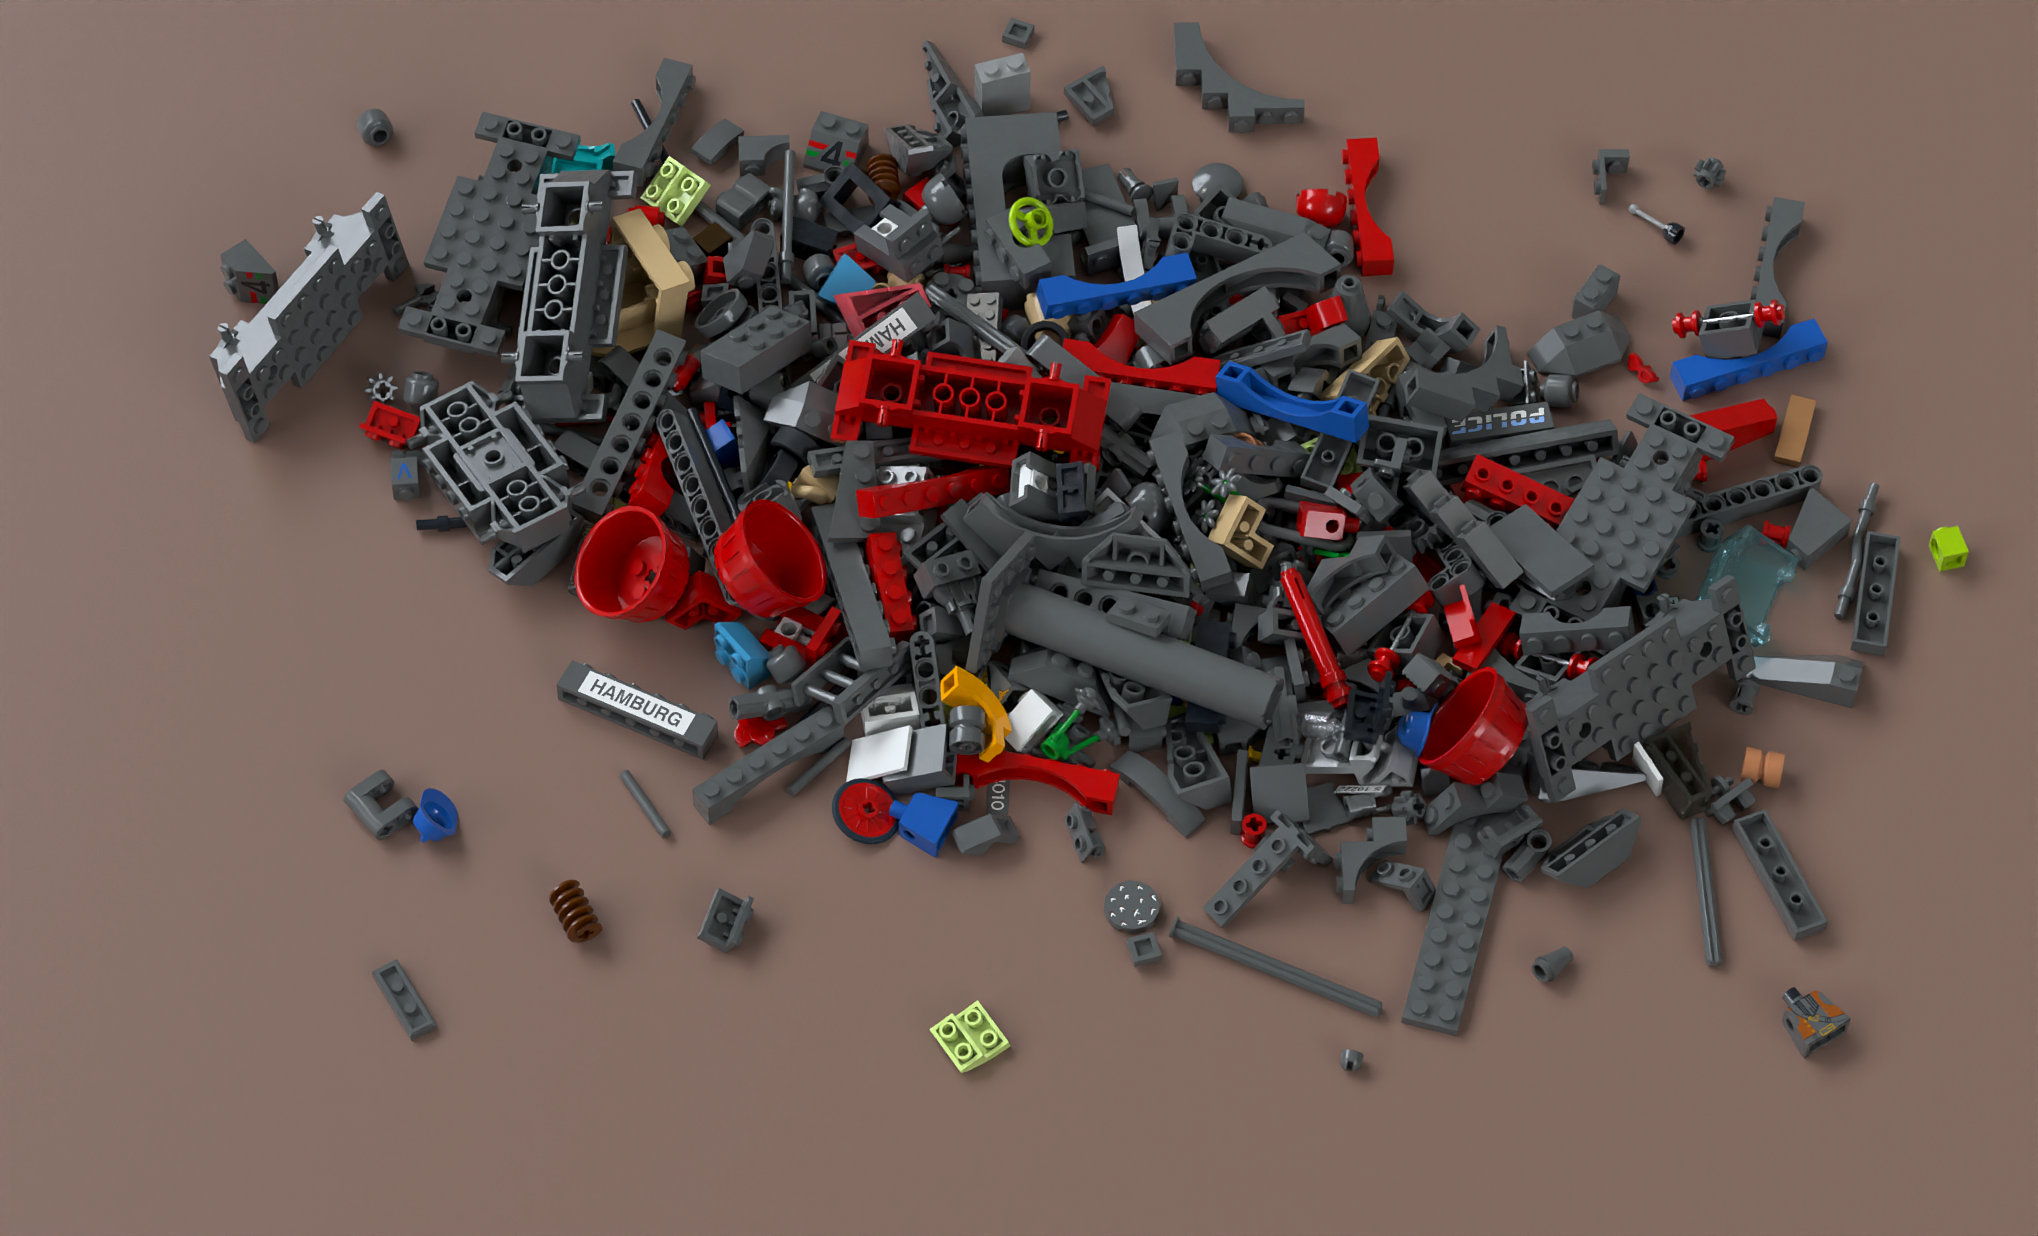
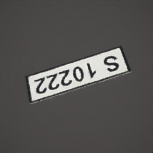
(1360, 789)

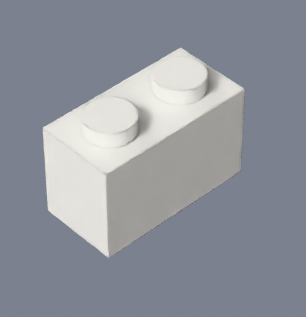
(1031, 720)

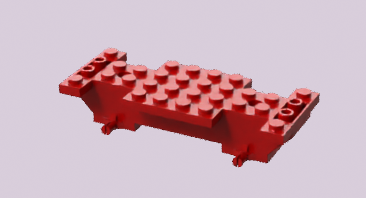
(969, 406)

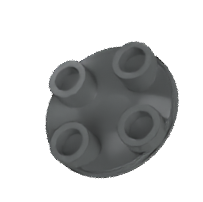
(1212, 175)

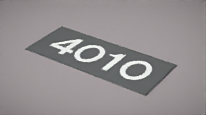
(998, 798)

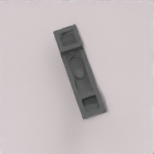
(1156, 787)

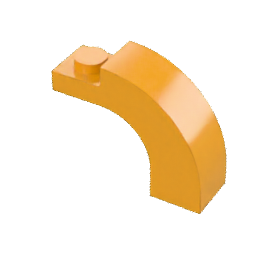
(963, 689)

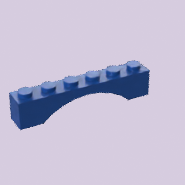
(1067, 296)
(1703, 375)
(1248, 390)

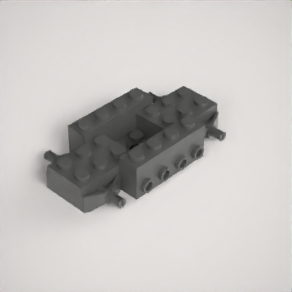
(516, 498)

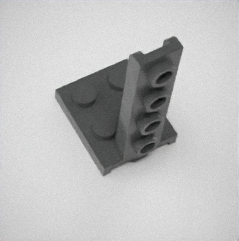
(1263, 866)

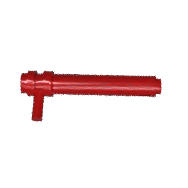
(1332, 677)

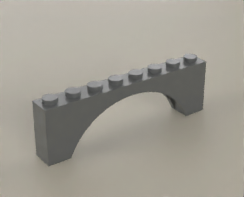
(1291, 264)

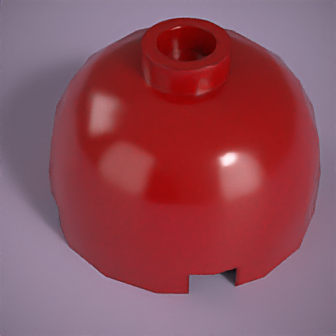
(1321, 207)

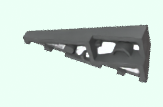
(947, 97)

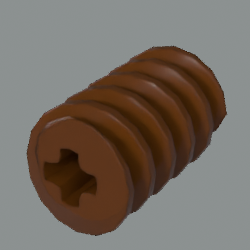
(884, 172)
(574, 912)

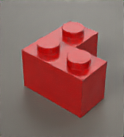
(701, 600)

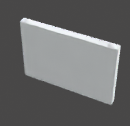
(880, 754)

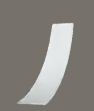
(1131, 257)

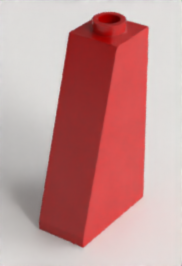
(1743, 421)

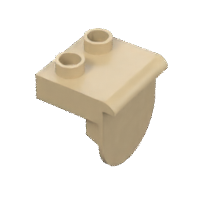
(653, 284)

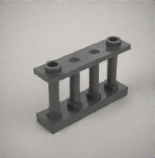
(858, 692)

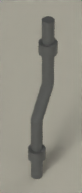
(1847, 591)

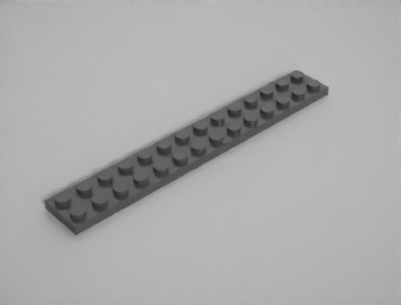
(1457, 920)

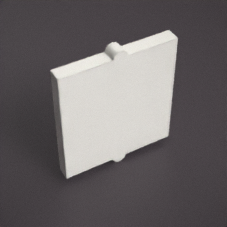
(1646, 765)

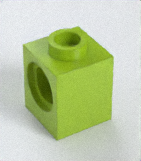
(1948, 548)

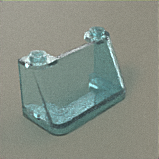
(1759, 571)

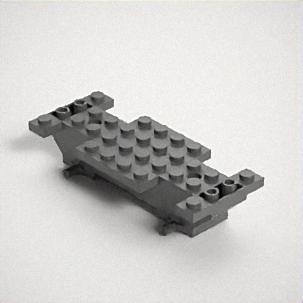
(486, 237)
(570, 294)
(308, 312)
(1632, 513)
(1637, 685)

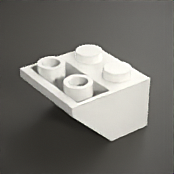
(891, 710)

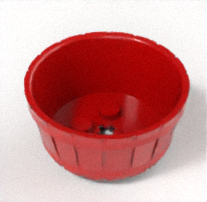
(619, 559)
(770, 560)
(1475, 728)

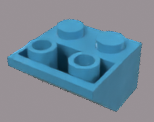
(741, 653)

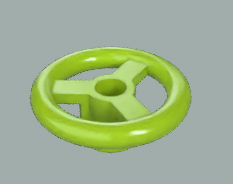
(1033, 221)

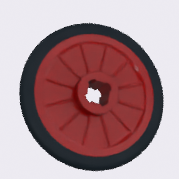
(851, 817)

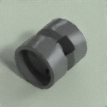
(966, 729)

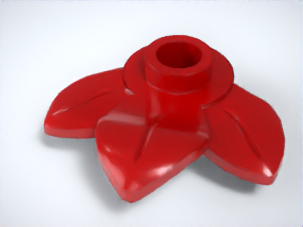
(757, 730)

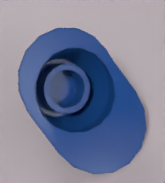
(1414, 729)
(435, 816)

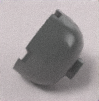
(942, 201)
(1151, 502)

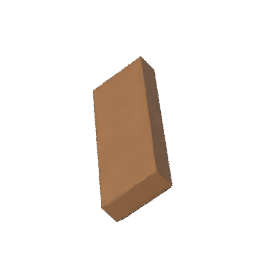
(1795, 430)

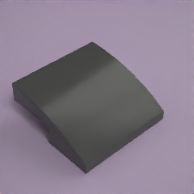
(1280, 789)

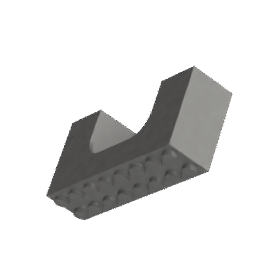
(994, 167)

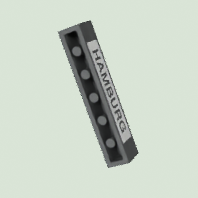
(898, 324)
(637, 709)

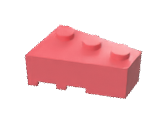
(866, 307)

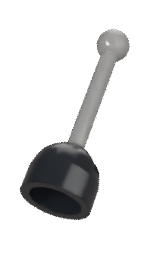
(1672, 231)

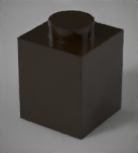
(713, 240)

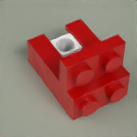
(811, 633)

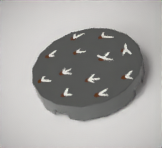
(1131, 907)

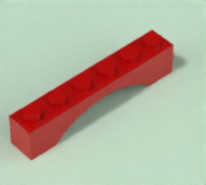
(1374, 246)
(1190, 377)
(929, 493)
(1086, 785)

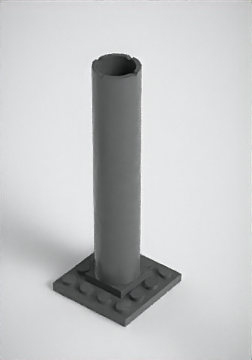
(1019, 609)

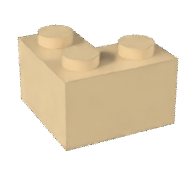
(1236, 532)

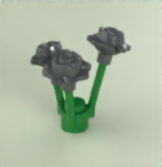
(1057, 743)

